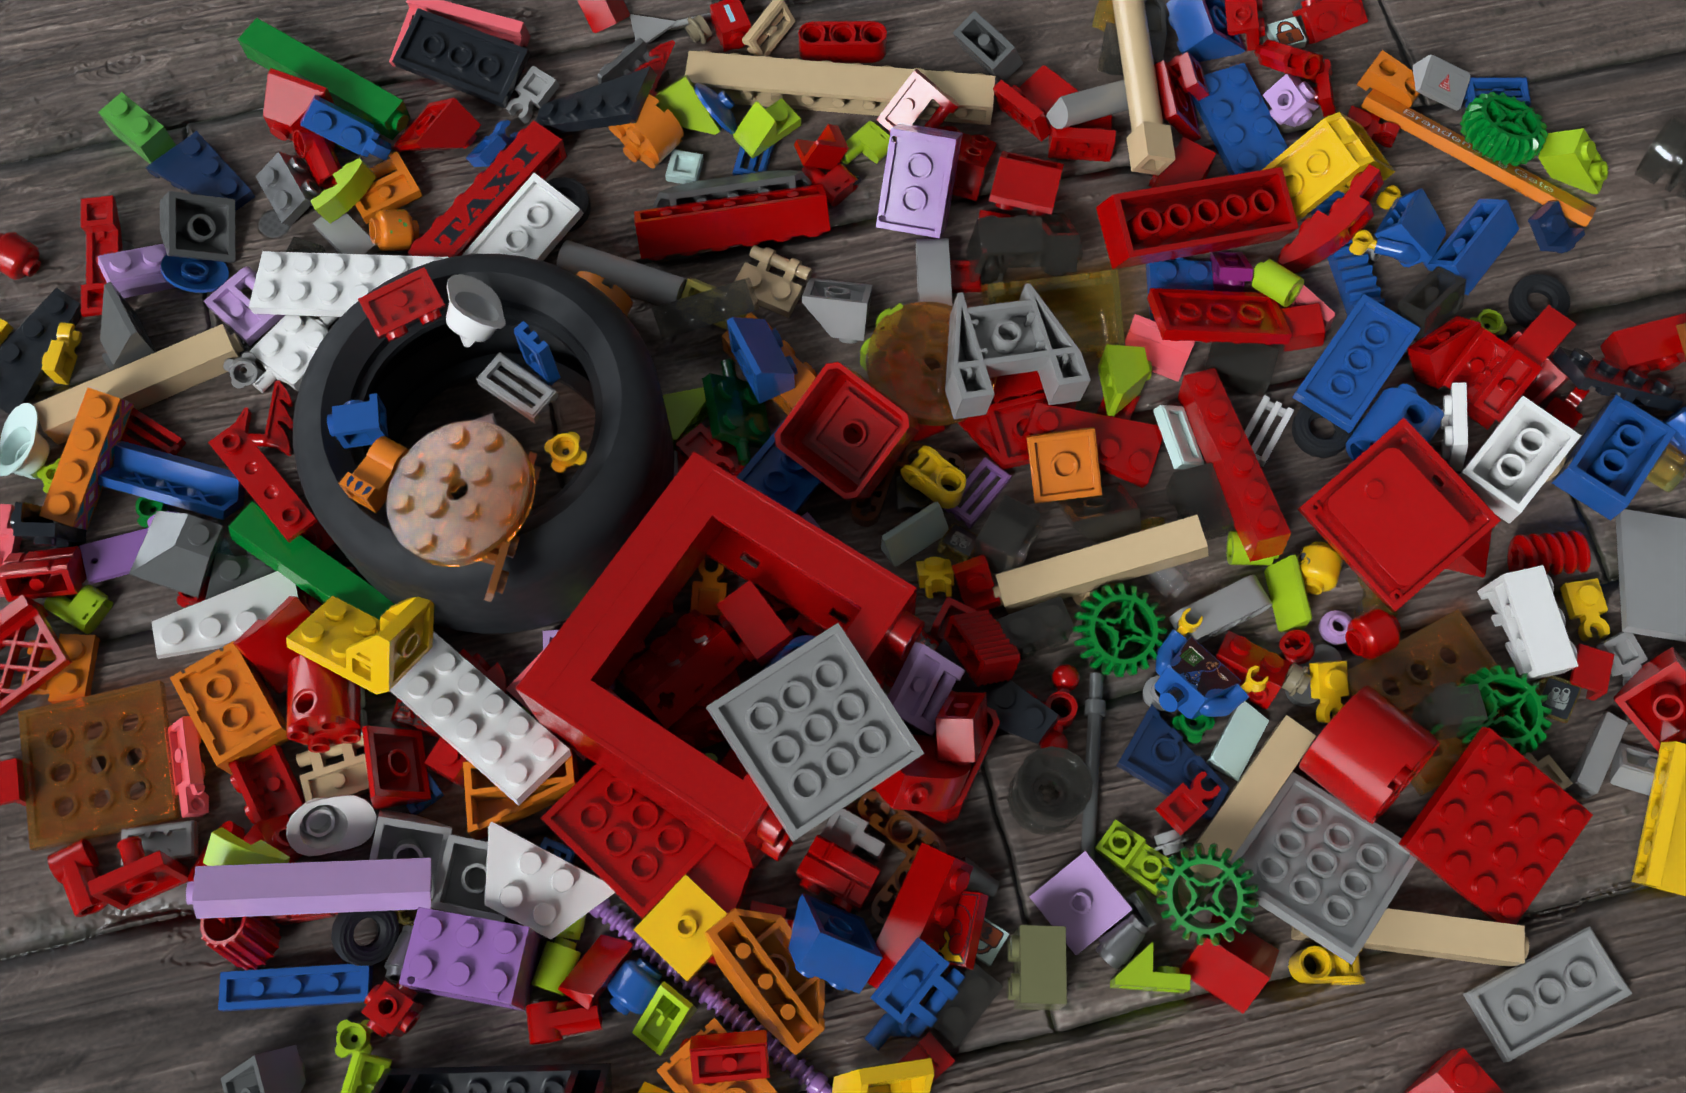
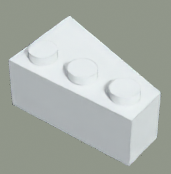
(1532, 622)

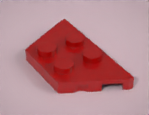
(1003, 428)

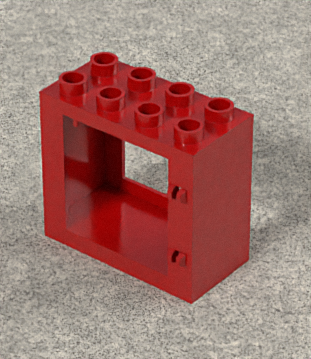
(797, 564)

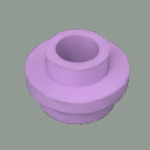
(1328, 632)

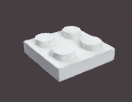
(1455, 426)

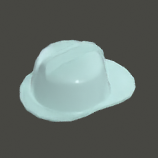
(21, 446)

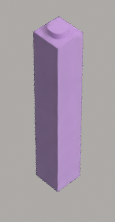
(310, 888)

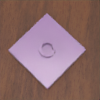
(1081, 901)

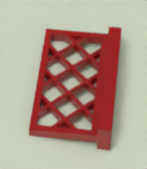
(14, 623)

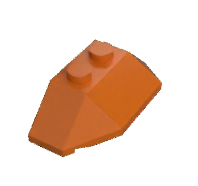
(758, 964)

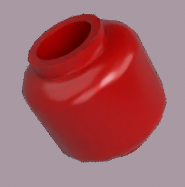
(18, 256)
(1373, 634)

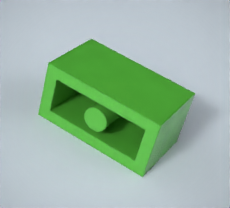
(136, 128)

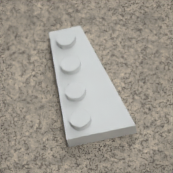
(220, 618)

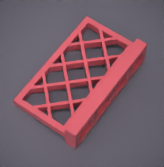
(492, 24)

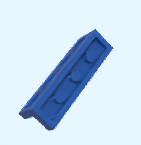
(174, 480)

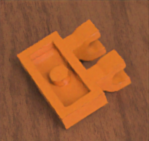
(75, 679)

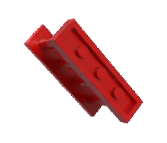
(269, 488)

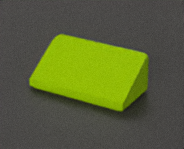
(1288, 594)

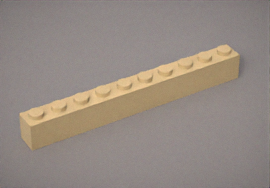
(834, 86)

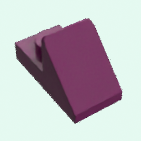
(1230, 270)

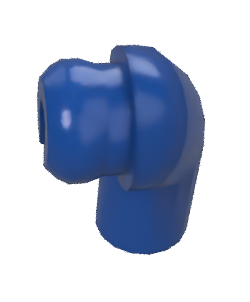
(887, 1027)

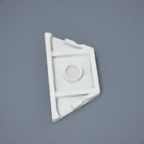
(537, 885)

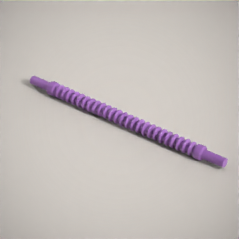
(815, 1082)

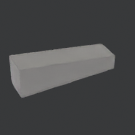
(1597, 756)

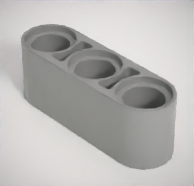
(933, 270)
(1225, 608)

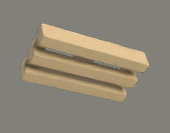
(766, 26)

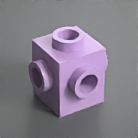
(1291, 101)

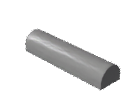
(1088, 105)
(632, 277)

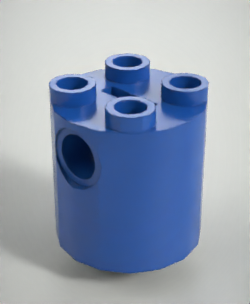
(1387, 411)

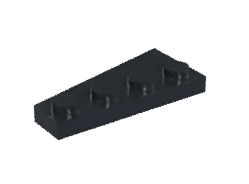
(599, 106)
(24, 349)
(1609, 378)
(1016, 709)

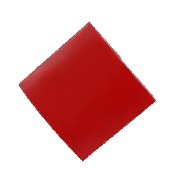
(1493, 374)
(266, 642)

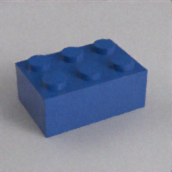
(1614, 457)

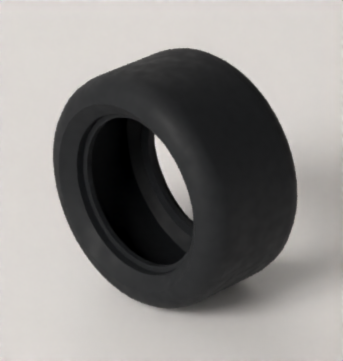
(563, 541)

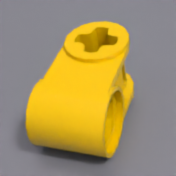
(930, 473)
(1329, 968)

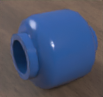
(634, 986)

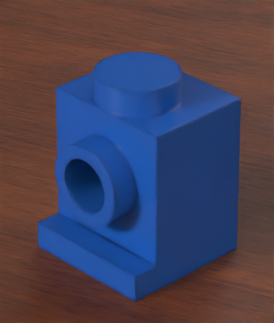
(358, 422)

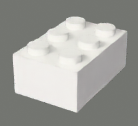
(1518, 458)

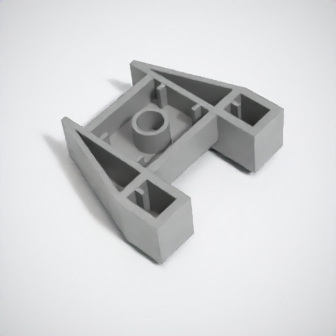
(1009, 341)

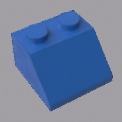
(1203, 29)
(761, 357)
(832, 945)

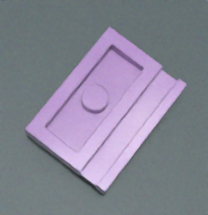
(135, 270)

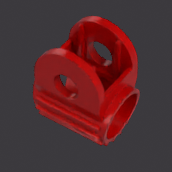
(244, 942)

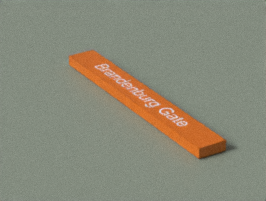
(1456, 146)

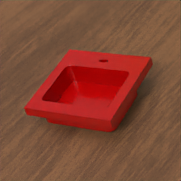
(1394, 519)

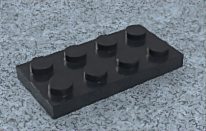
(461, 58)

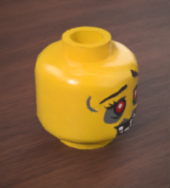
(1319, 567)

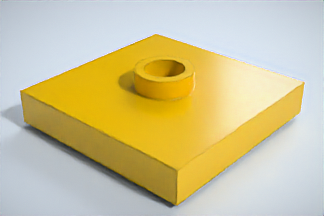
(679, 926)

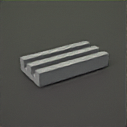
(540, 405)

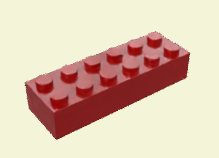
(1196, 217)

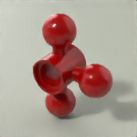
(1065, 679)

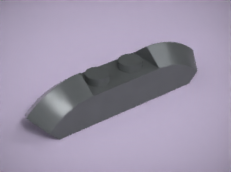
(731, 187)

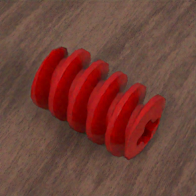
(1554, 551)

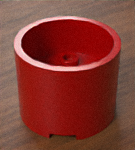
(1369, 754)

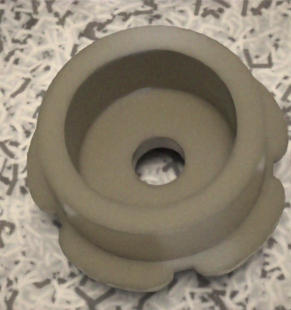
(698, 29)
(1296, 679)

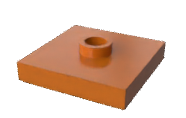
(1064, 465)

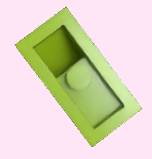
(766, 126)
(1140, 976)

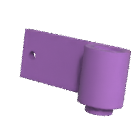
(113, 555)

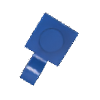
(487, 150)

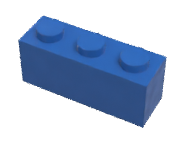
(1477, 241)

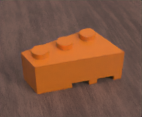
(489, 804)

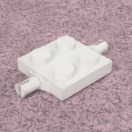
(289, 348)

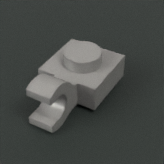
(849, 833)

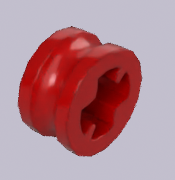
(1294, 638)

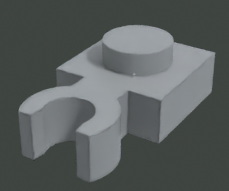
(534, 90)
(1627, 654)

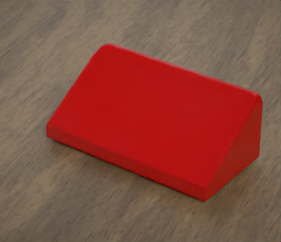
(596, 969)
(729, 1057)

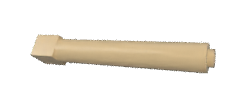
(1150, 141)

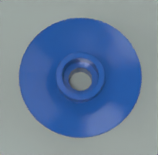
(718, 106)
(194, 274)

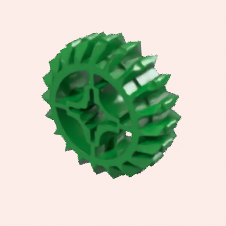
(1503, 129)
(1114, 642)
(1523, 733)
(1185, 915)

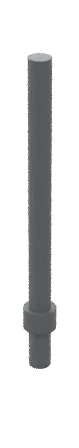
(1095, 709)

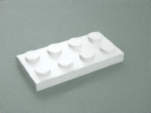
(529, 223)

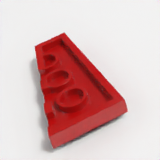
(1123, 445)

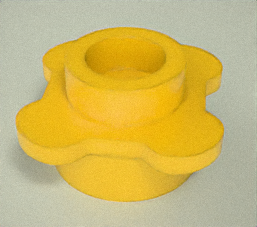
(561, 442)

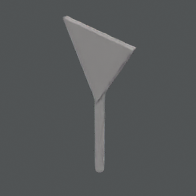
(651, 28)

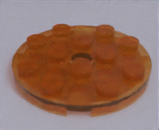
(898, 365)
(492, 510)

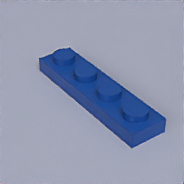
(294, 987)

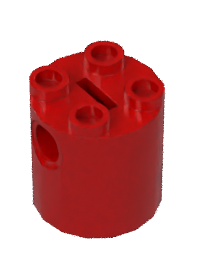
(321, 706)

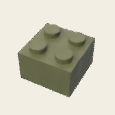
(1038, 968)

